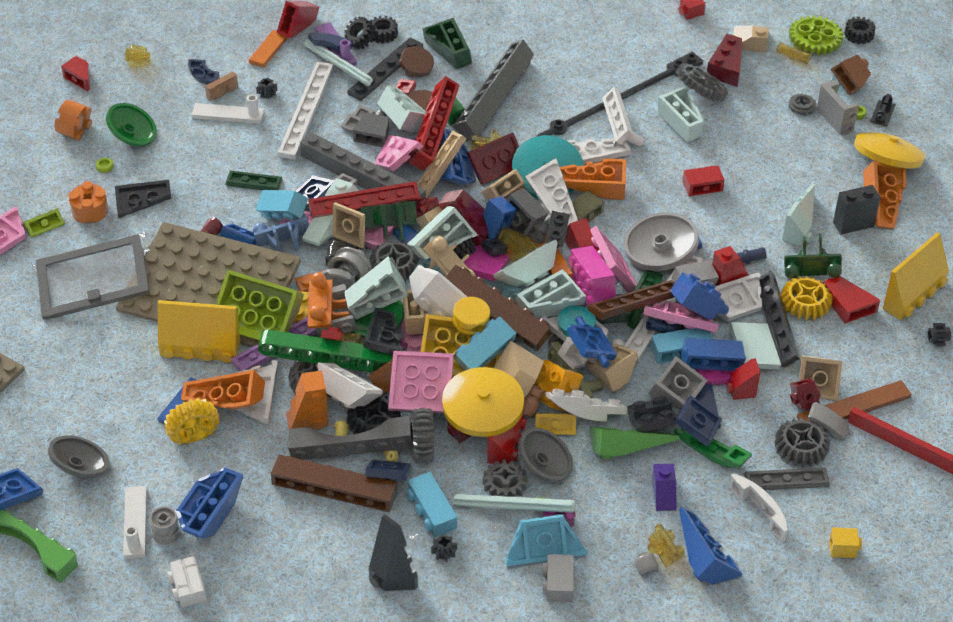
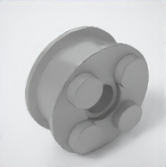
(352, 261)

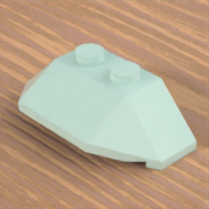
(529, 267)

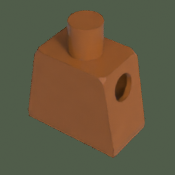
(852, 73)

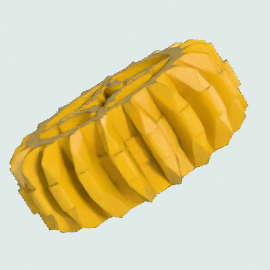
(805, 302)
(191, 421)

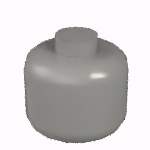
(646, 563)

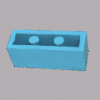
(281, 204)
(485, 345)
(668, 345)
(431, 504)

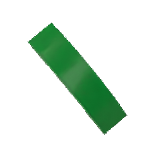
(716, 451)

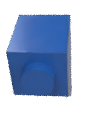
(498, 215)

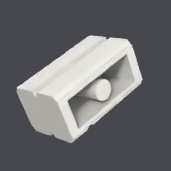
(187, 582)

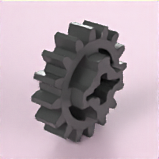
(505, 479)

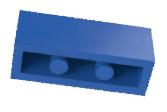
(713, 354)

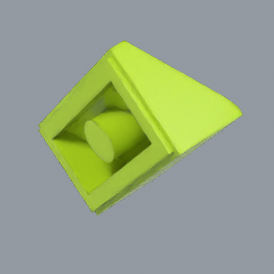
(43, 223)

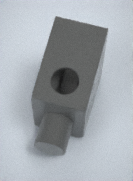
(372, 129)

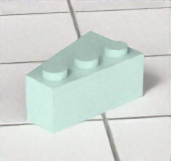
(401, 109)
(681, 113)
(448, 225)
(551, 295)

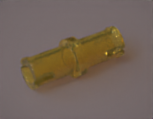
(793, 53)

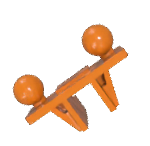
(322, 303)

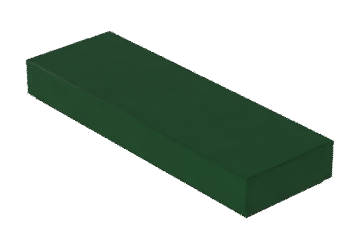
(253, 181)

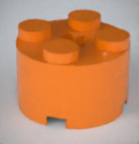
(73, 119)
(88, 203)

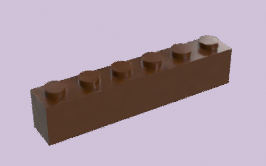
(527, 327)
(334, 483)

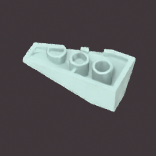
(800, 218)
(322, 227)

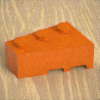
(309, 403)

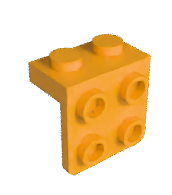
(555, 377)

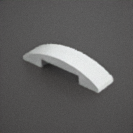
(745, 488)

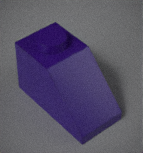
(664, 487)

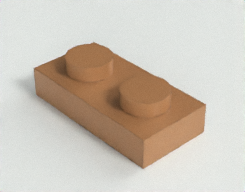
(221, 86)

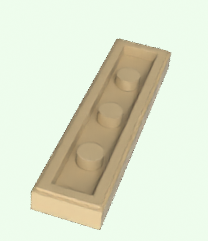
(441, 162)

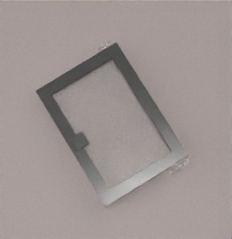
(92, 276)

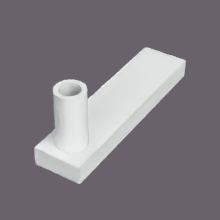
(248, 114)
(619, 120)
(135, 522)

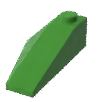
(615, 442)

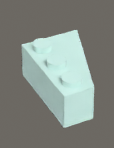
(376, 289)

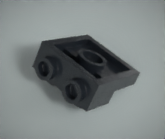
(652, 414)

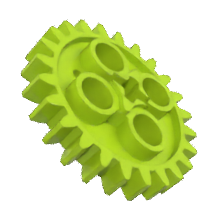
(816, 35)

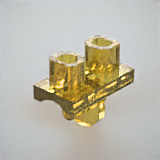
(662, 543)

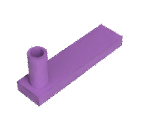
(344, 52)

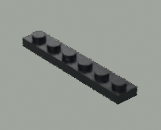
(382, 71)
(777, 320)

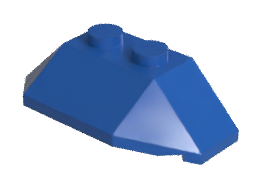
(460, 169)
(209, 503)

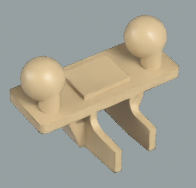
(444, 256)

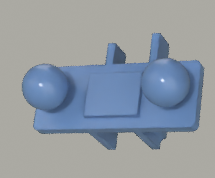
(276, 234)

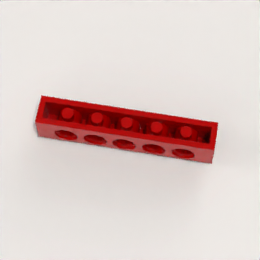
(434, 123)

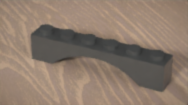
(311, 444)

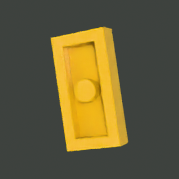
(556, 422)

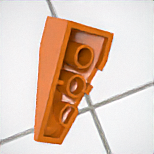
(889, 183)
(228, 390)

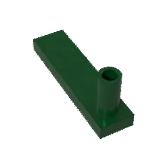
(648, 279)

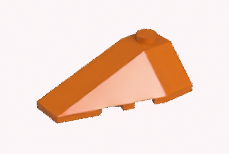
(601, 179)

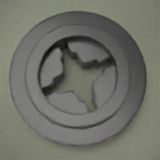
(808, 101)

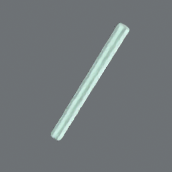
(339, 62)
(515, 503)

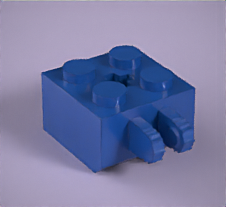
(699, 296)

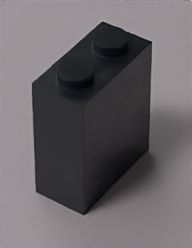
(856, 209)

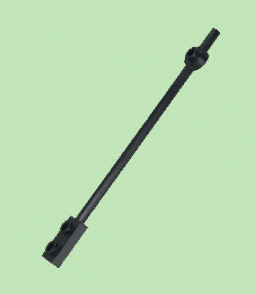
(559, 127)

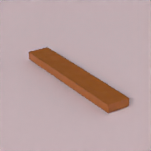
(867, 400)

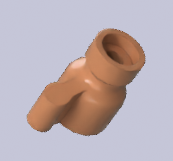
(531, 400)

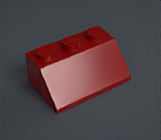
(504, 445)

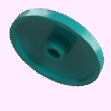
(540, 151)

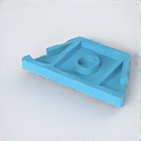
(543, 537)

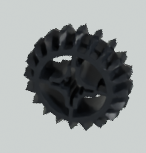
(371, 414)

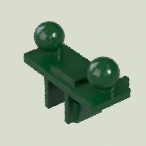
(390, 215)
(813, 264)

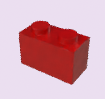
(703, 180)

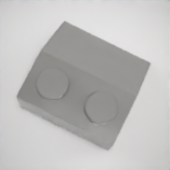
(678, 383)

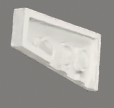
(596, 151)
(551, 189)

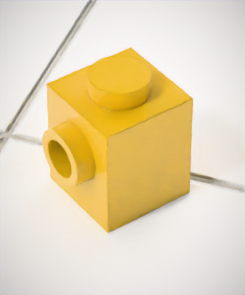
(844, 542)

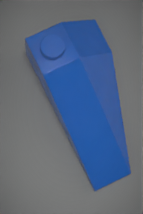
(704, 553)

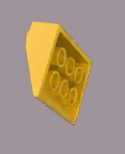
(917, 278)
(198, 331)
(443, 337)

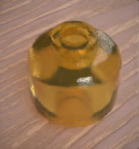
(137, 55)

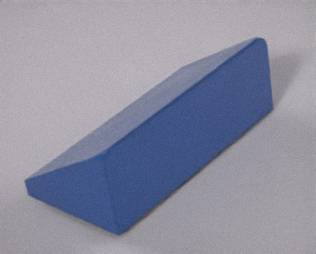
(238, 233)

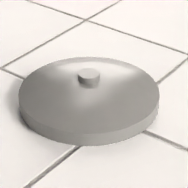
(661, 241)

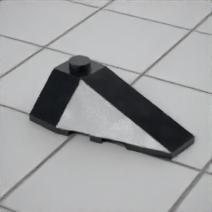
(389, 561)

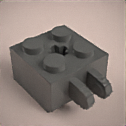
(528, 216)

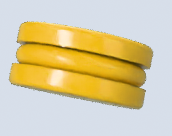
(471, 315)

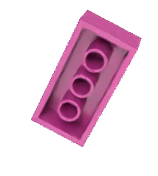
(592, 274)

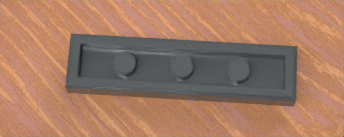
(789, 478)

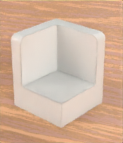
(571, 355)

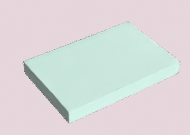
(756, 343)

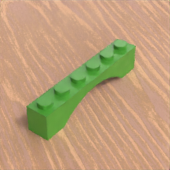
(56, 559)

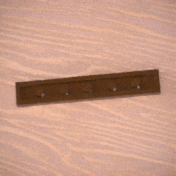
(632, 300)

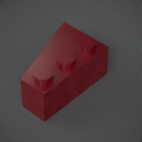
(727, 60)
(469, 210)

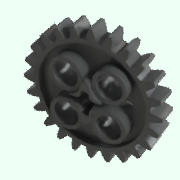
(702, 82)

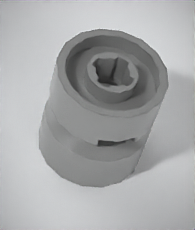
(164, 525)

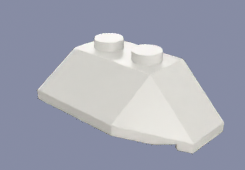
(434, 292)
(347, 387)

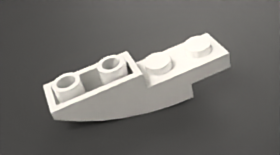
(584, 407)

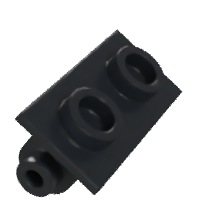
(883, 111)
(557, 228)

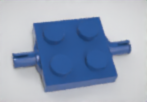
(591, 342)

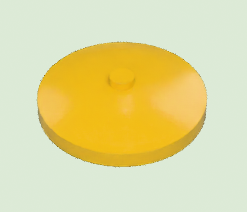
(889, 150)
(483, 402)

